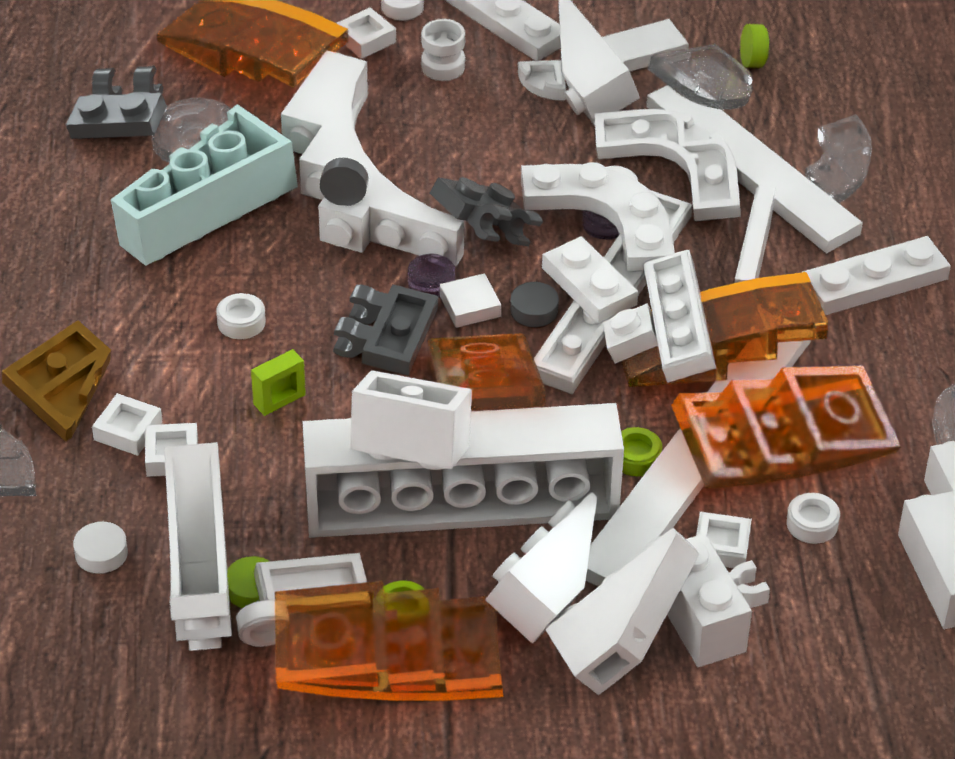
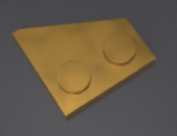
(60, 377)

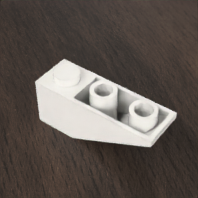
(551, 572)
(620, 618)

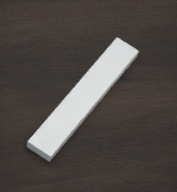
(795, 196)
(578, 337)

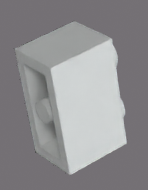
(410, 420)
(715, 605)

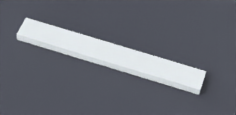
(669, 483)

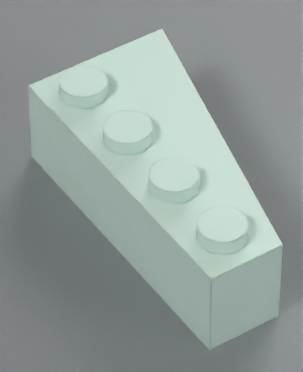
(204, 187)

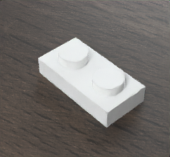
(589, 279)

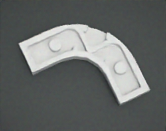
(679, 139)
(606, 192)

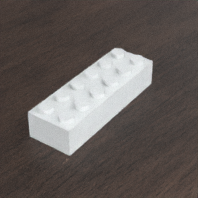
(513, 473)

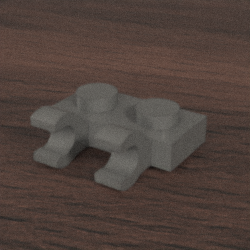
(118, 114)
(485, 207)
(398, 330)

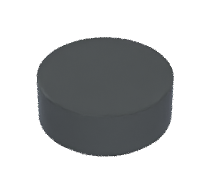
(344, 181)
(534, 304)

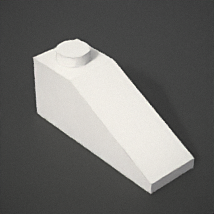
(591, 68)

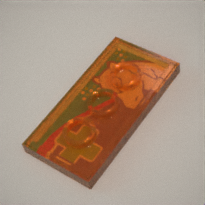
(493, 366)

